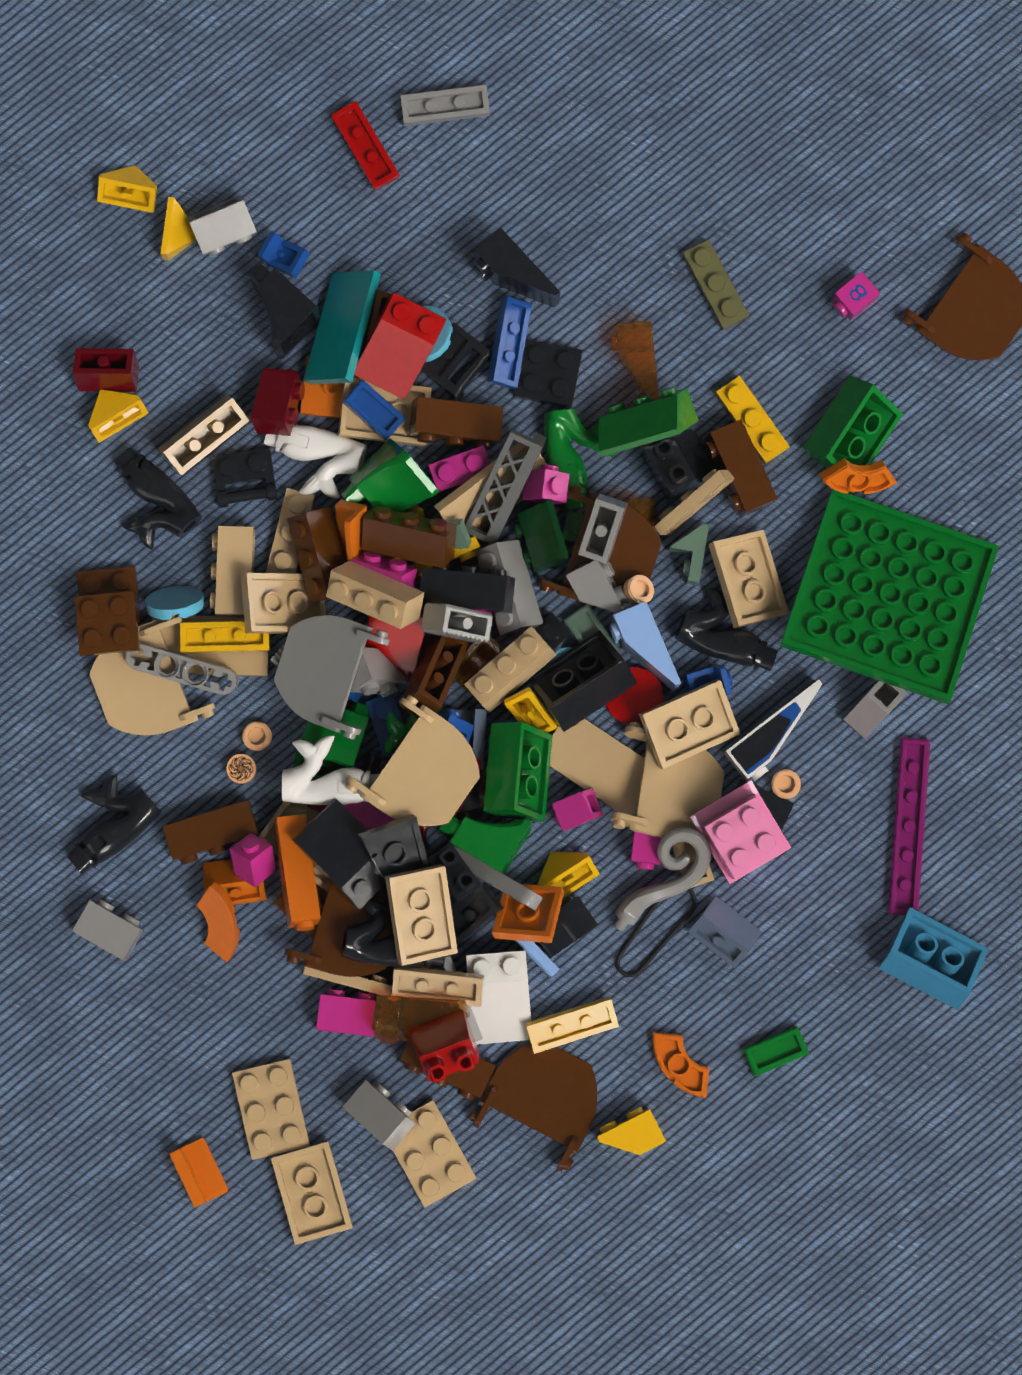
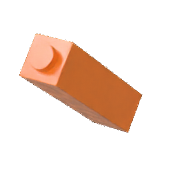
(296, 875)

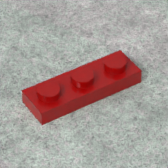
(365, 145)

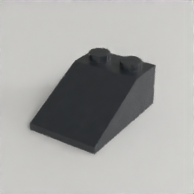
(513, 270)
(340, 855)

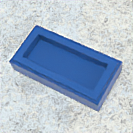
(373, 410)

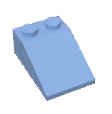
(642, 640)

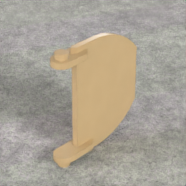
(142, 701)
(426, 773)
(670, 794)

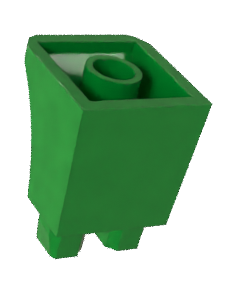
(390, 480)
(343, 750)
(488, 842)

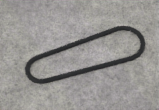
(665, 941)

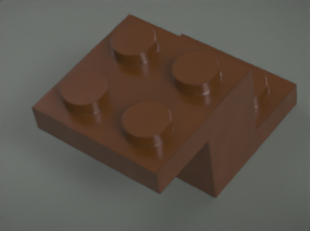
(108, 611)

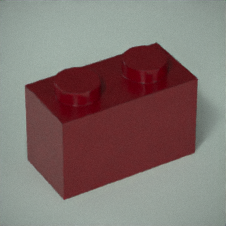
(105, 369)
(277, 402)

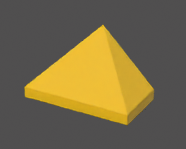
(127, 189)
(177, 231)
(114, 412)
(529, 710)
(568, 871)

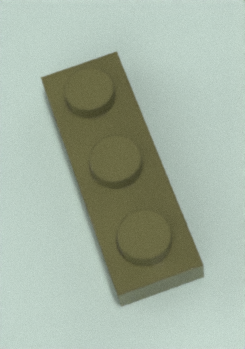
(715, 285)

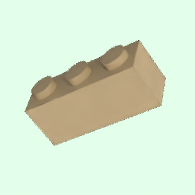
(203, 434)
(234, 557)
(375, 594)
(510, 669)

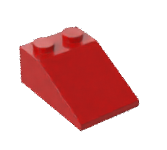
(398, 345)

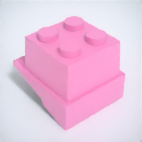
(740, 832)

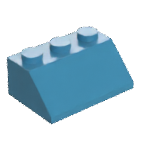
(934, 958)

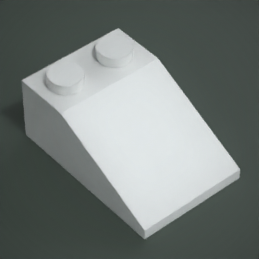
(505, 996)

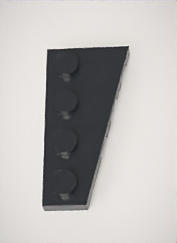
(396, 846)

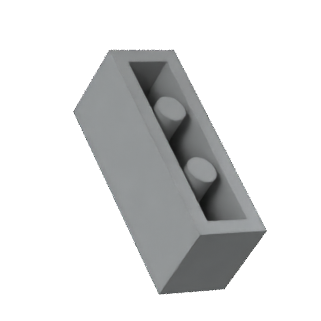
(525, 609)

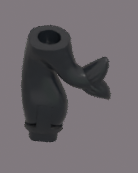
(157, 488)
(727, 644)
(115, 834)
(360, 945)

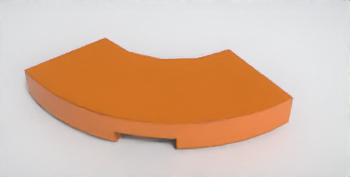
(855, 478)
(221, 921)
(678, 1066)

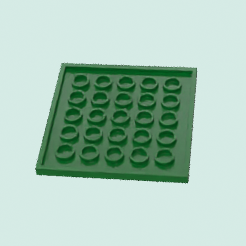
(890, 596)

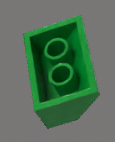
(645, 420)
(853, 425)
(517, 771)

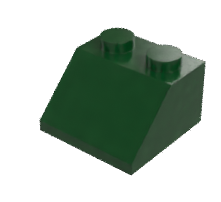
(541, 537)

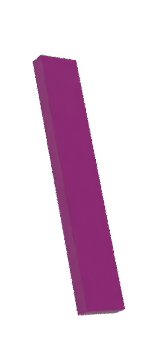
(909, 825)

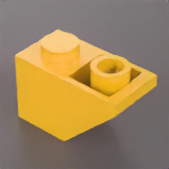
(633, 1135)

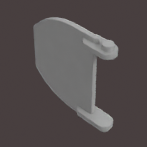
(321, 668)

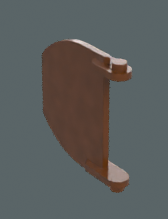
(977, 311)
(632, 554)
(328, 939)
(547, 1093)

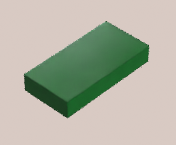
(776, 1051)

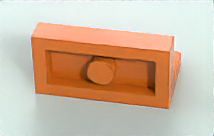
(349, 525)
(236, 888)
(199, 1172)

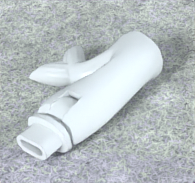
(315, 443)
(299, 787)

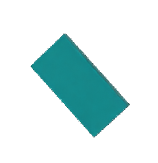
(342, 327)

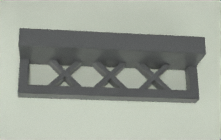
(515, 486)

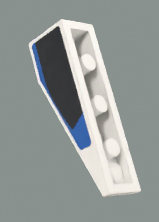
(760, 746)

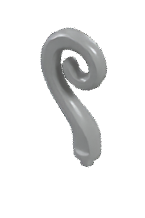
(636, 903)

